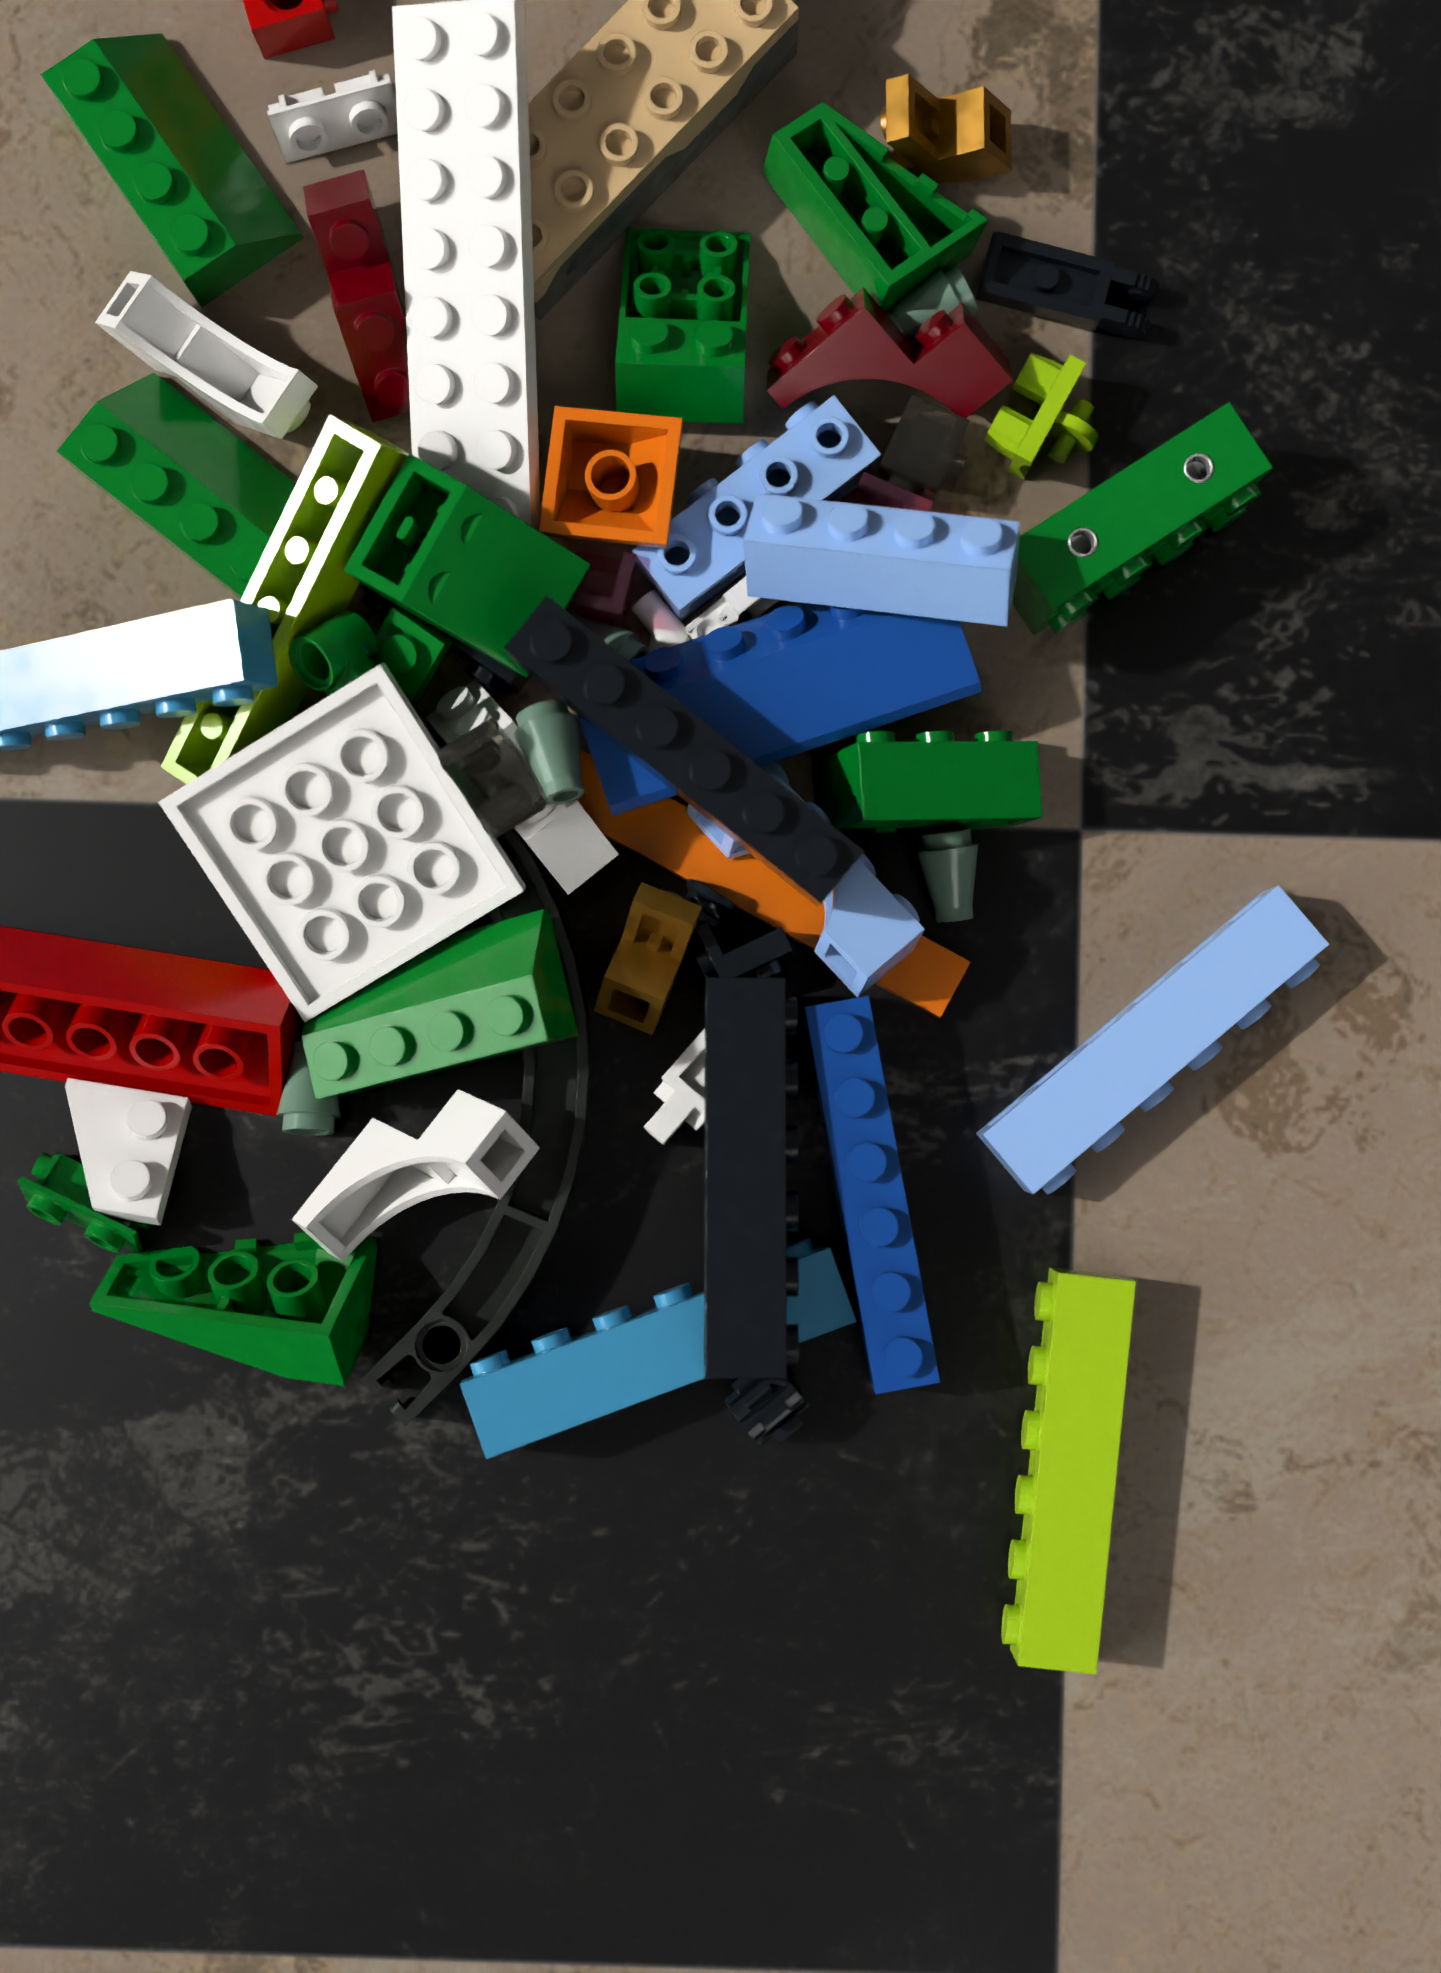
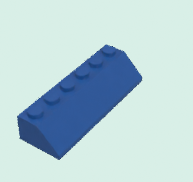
(795, 685)

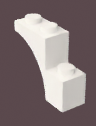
(206, 357)
(558, 835)
(387, 1171)

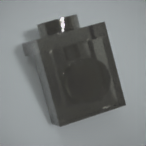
(493, 777)

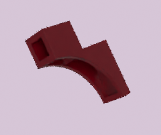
(362, 289)
(860, 341)

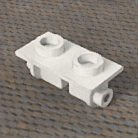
(319, 124)

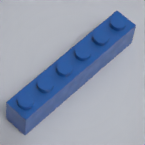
(870, 1195)

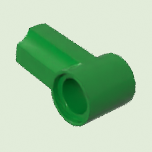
(334, 652)

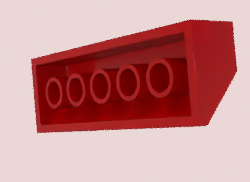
(144, 1020)

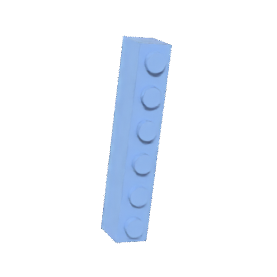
(1153, 1040)

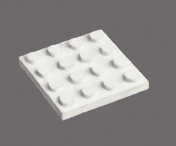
(342, 843)

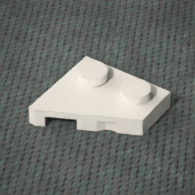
(127, 1146)

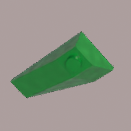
(259, 1305)

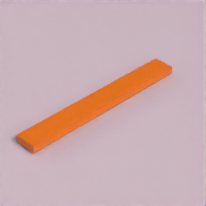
(674, 842)

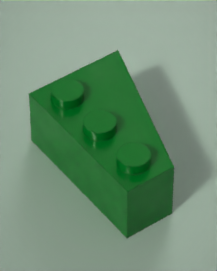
(864, 208)
(929, 782)

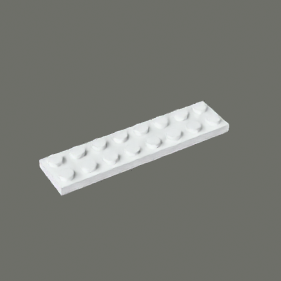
(469, 245)

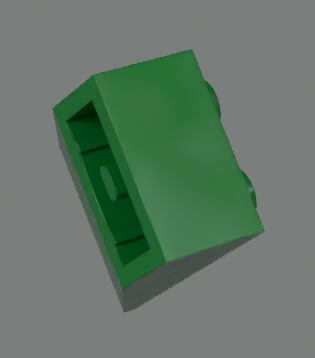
(683, 325)
(461, 560)

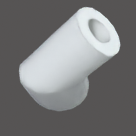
(660, 621)

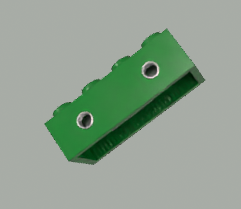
(1136, 517)

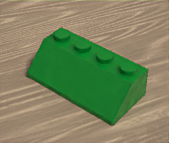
(173, 160)
(182, 477)
(445, 1008)

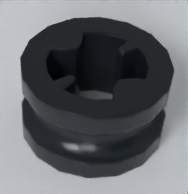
(713, 905)

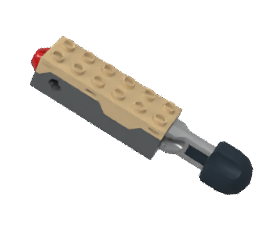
(635, 118)

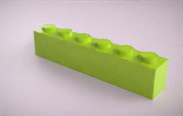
(299, 583)
(1070, 1470)

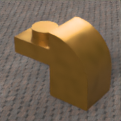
(947, 136)
(647, 958)

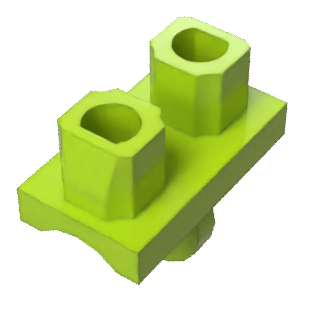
(1050, 387)

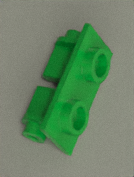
(64, 1194)

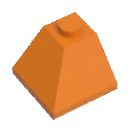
(611, 476)

